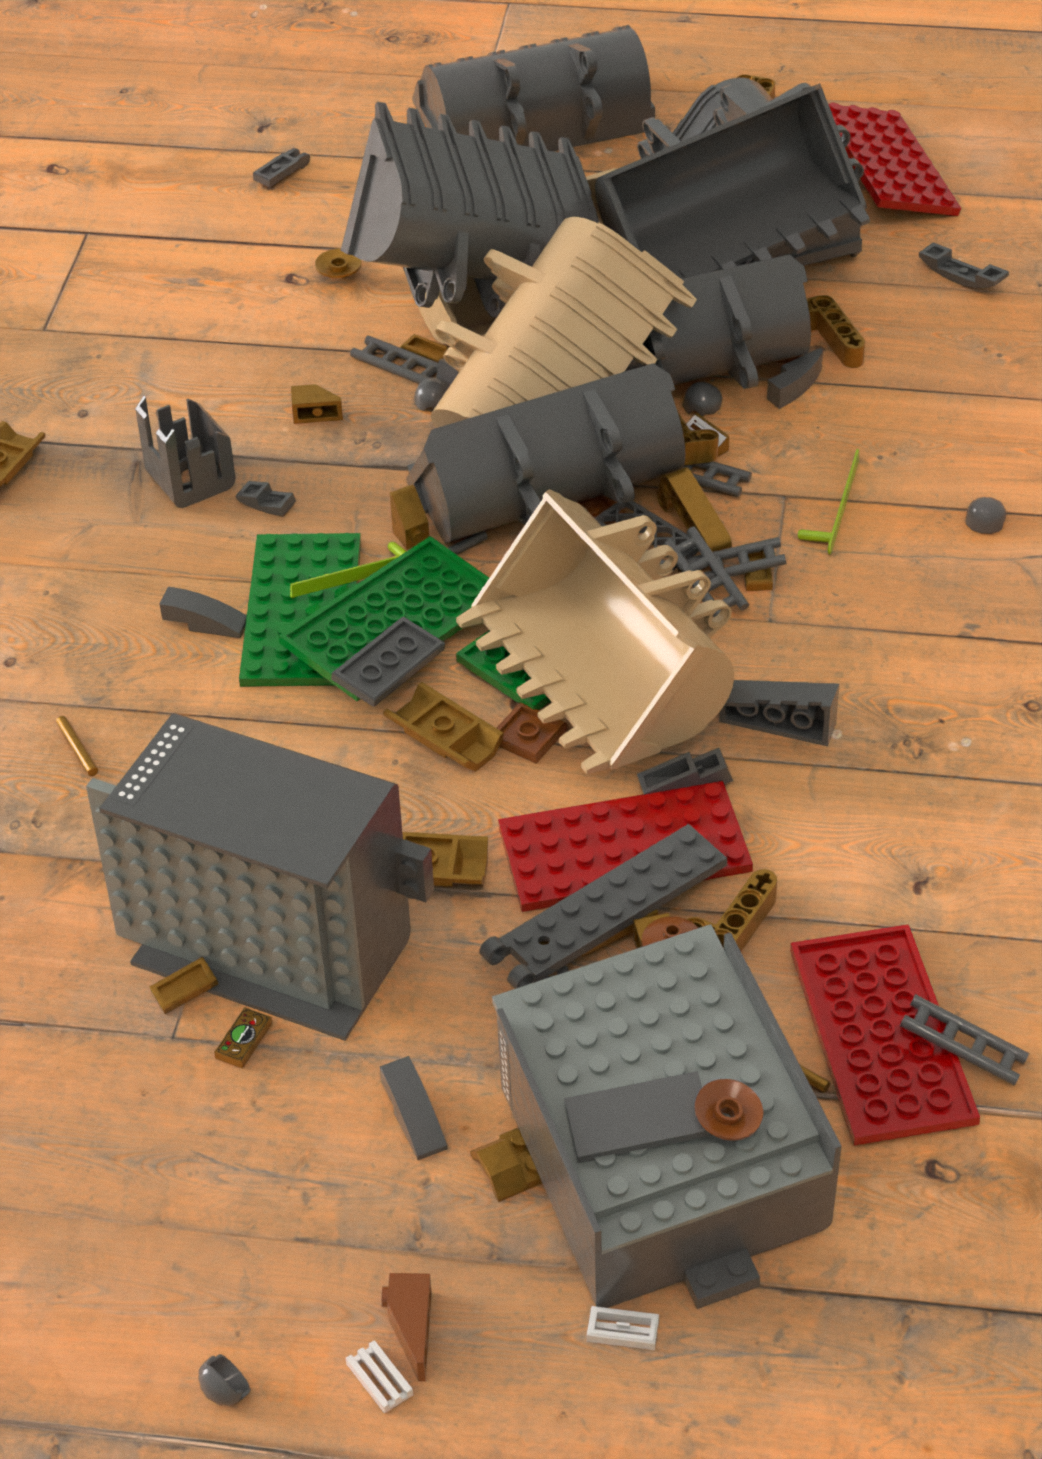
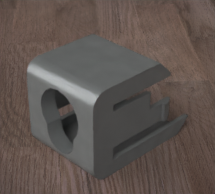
(205, 455)

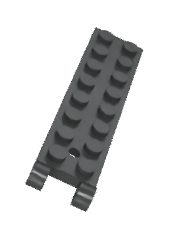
(605, 906)

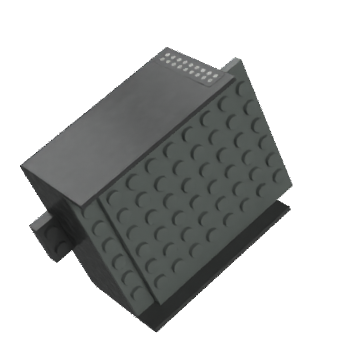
(263, 868)
(684, 1206)

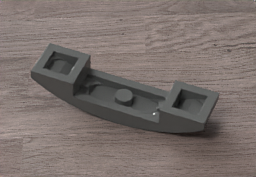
(941, 261)

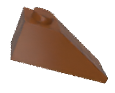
(409, 1311)

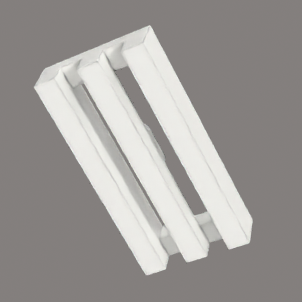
(622, 1333)
(390, 1369)

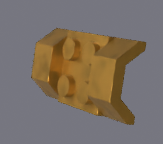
(14, 451)
(447, 728)
(454, 857)
(508, 1165)

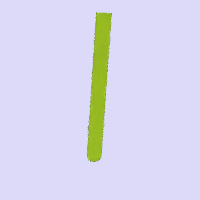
(829, 537)
(344, 576)

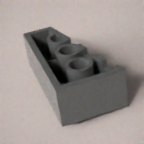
(784, 709)

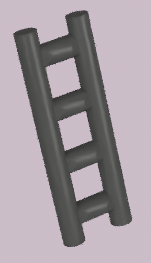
(393, 352)
(712, 469)
(742, 552)
(708, 559)
(974, 1054)

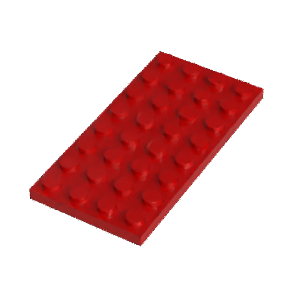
(893, 161)
(574, 845)
(882, 1073)

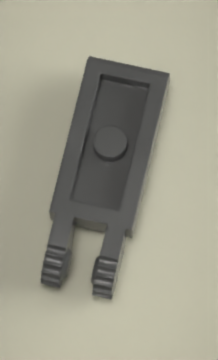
(281, 167)

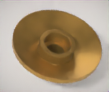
(337, 264)

